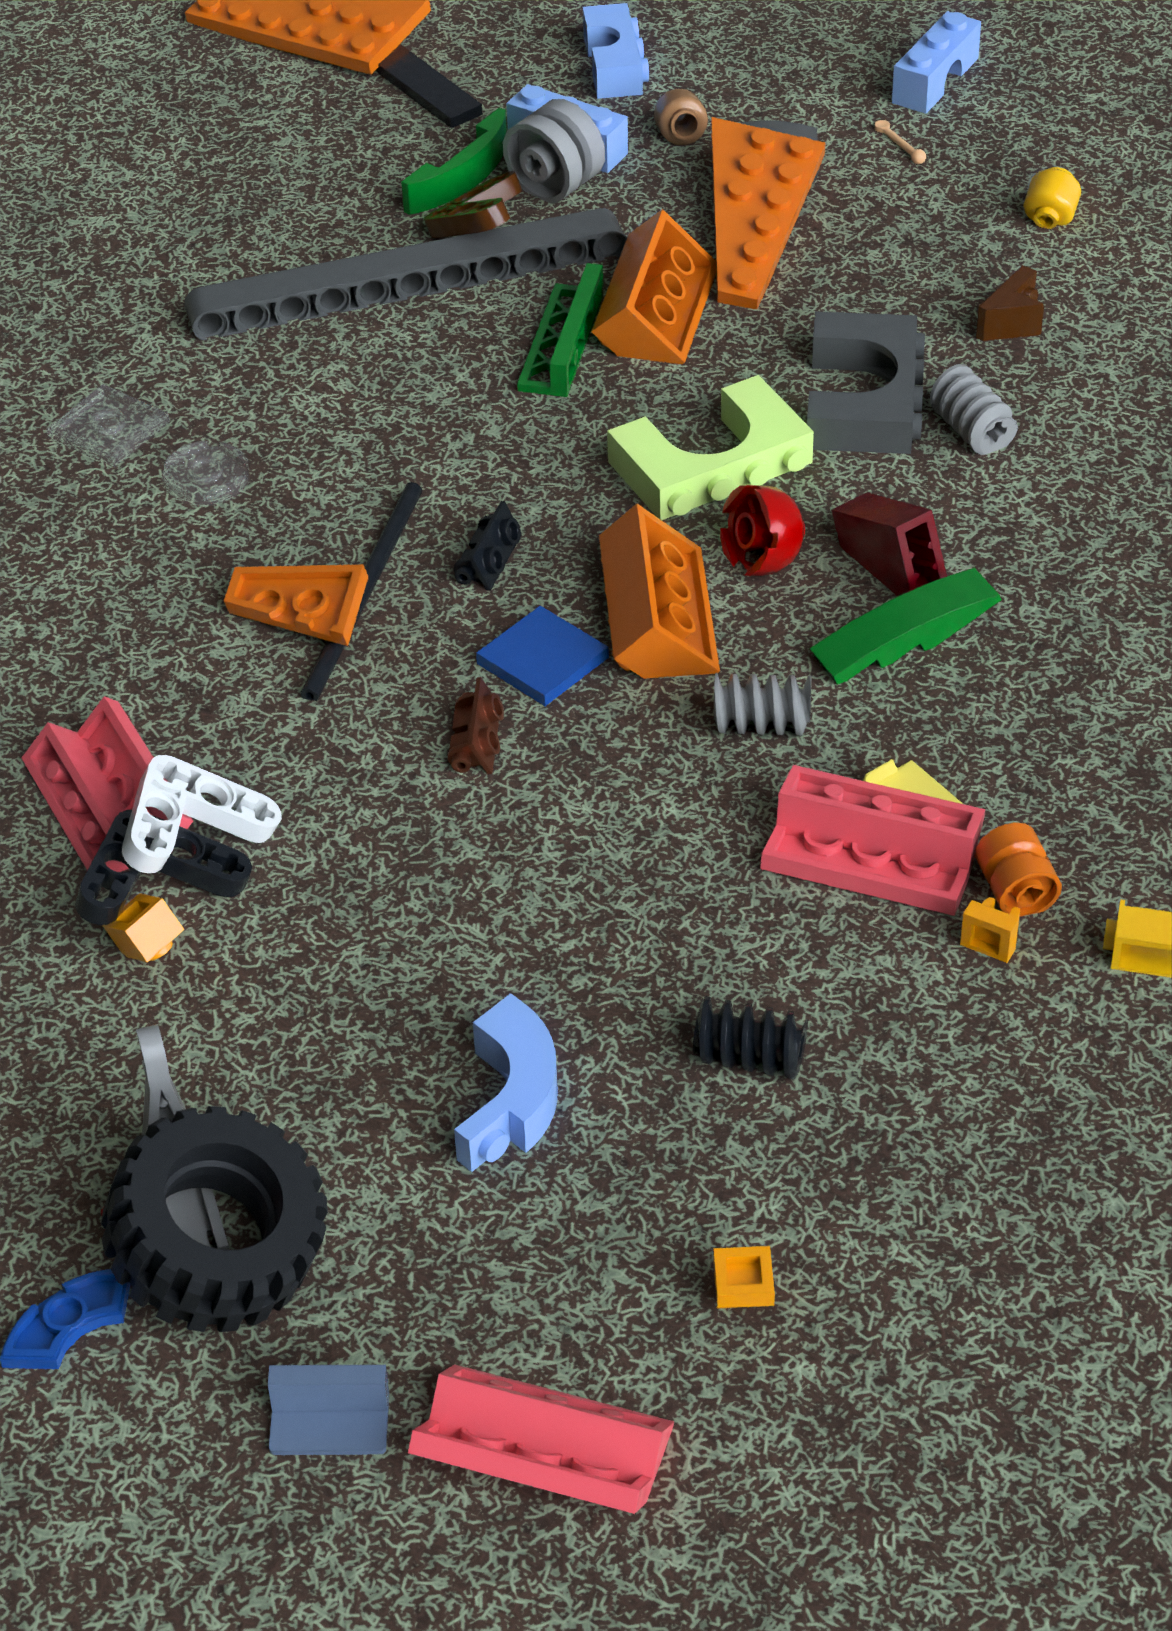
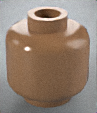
(680, 117)

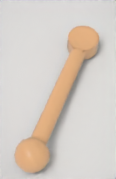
(917, 155)

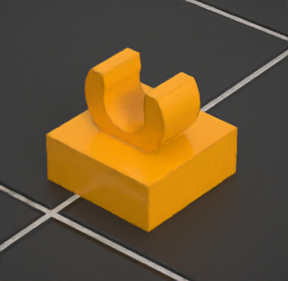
(990, 929)
(743, 1277)

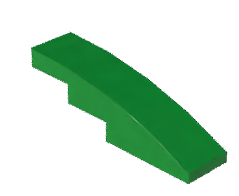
(912, 619)

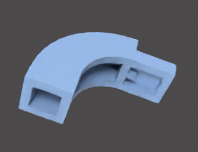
(522, 1051)

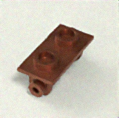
(476, 729)

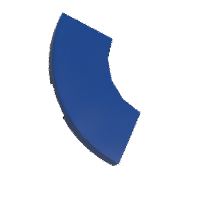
(59, 1321)

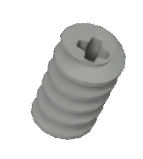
(973, 410)
(762, 704)

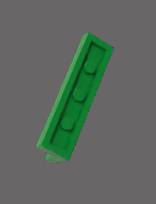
(570, 340)

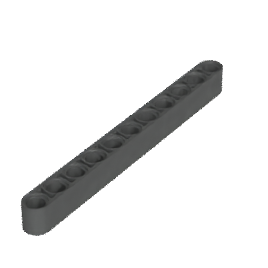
(403, 272)

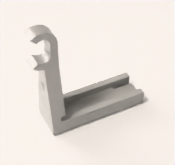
(192, 1208)

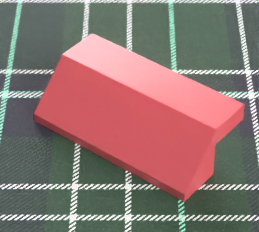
(91, 776)
(873, 839)
(543, 1438)

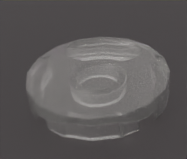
(216, 482)

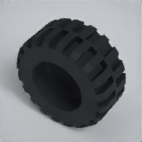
(189, 1277)

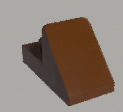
(1012, 309)

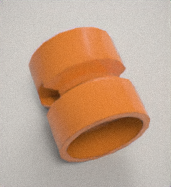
(1018, 869)

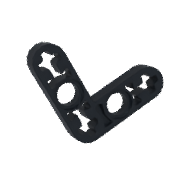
(208, 877)

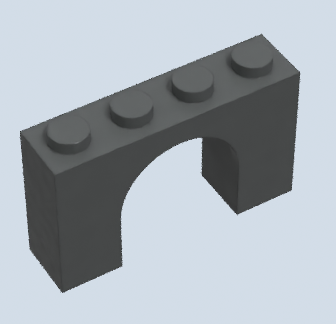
(877, 418)

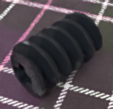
(749, 1038)

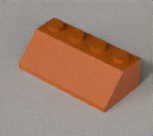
(656, 293)
(656, 598)

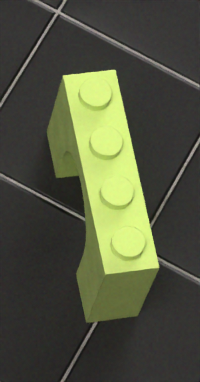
(678, 480)

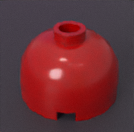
(758, 520)

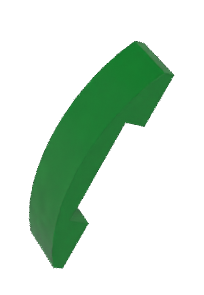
(436, 186)

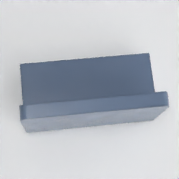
(328, 1409)

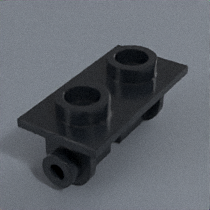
(489, 549)

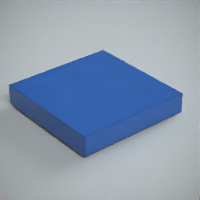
(542, 655)

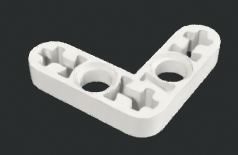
(175, 800)

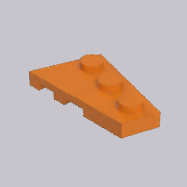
(302, 599)

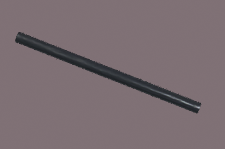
(374, 569)

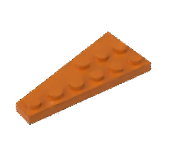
(330, 31)
(756, 199)

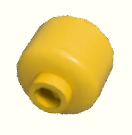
(1052, 196)

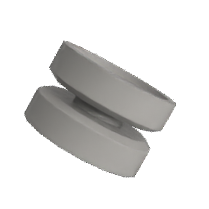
(554, 150)

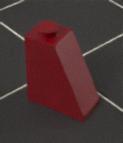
(891, 541)

